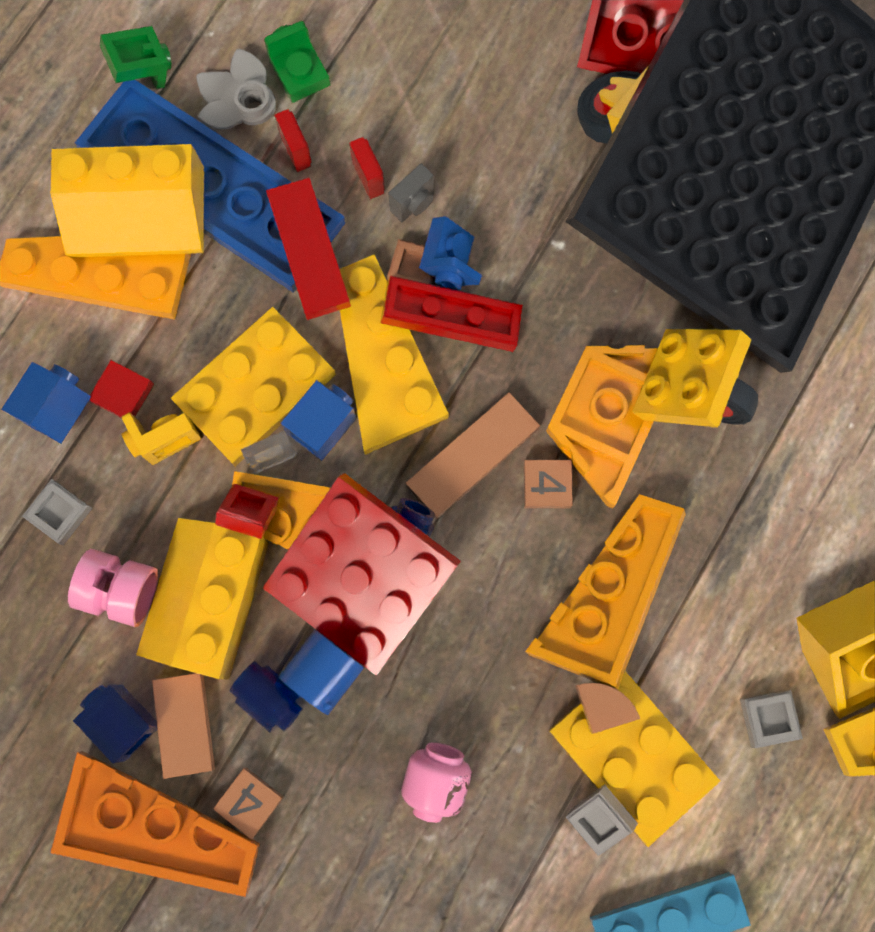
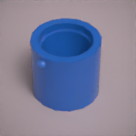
(321, 672)

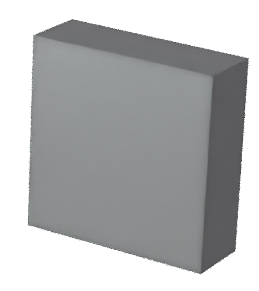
(57, 512)
(771, 719)
(601, 820)

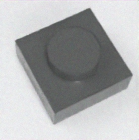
(412, 193)

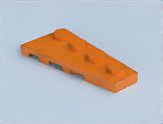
(142, 830)

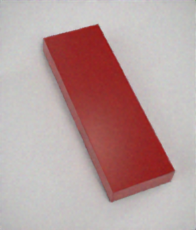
(308, 248)
(451, 314)

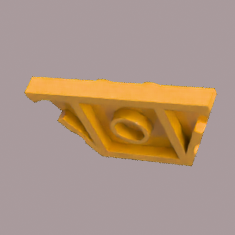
(597, 420)

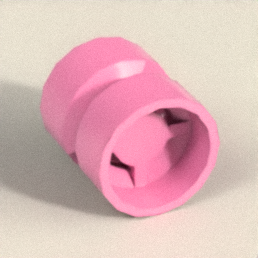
(106, 585)

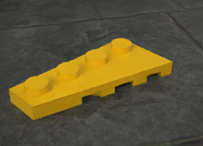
(385, 365)

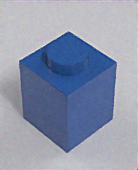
(47, 401)
(320, 418)

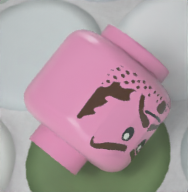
(436, 782)

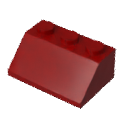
(625, 34)

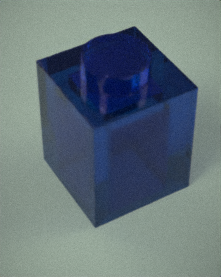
(115, 722)

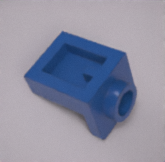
(448, 254)

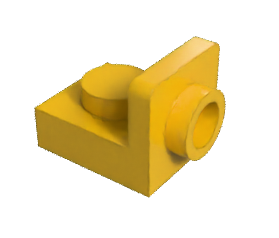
(166, 438)

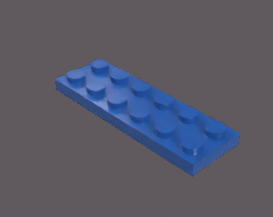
(234, 181)

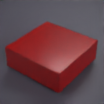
(293, 140)
(367, 167)
(120, 390)
(247, 511)

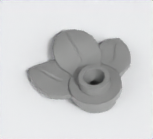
(232, 92)

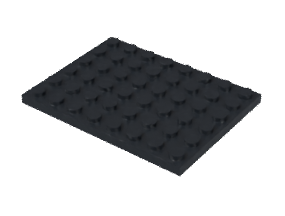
(744, 165)

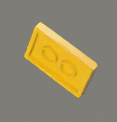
(252, 385)
(639, 762)

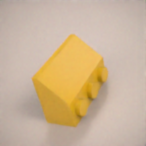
(128, 200)
(203, 598)
(841, 648)

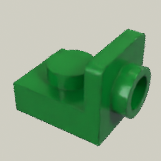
(136, 55)
(296, 61)

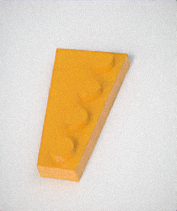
(126, 283)
(607, 608)

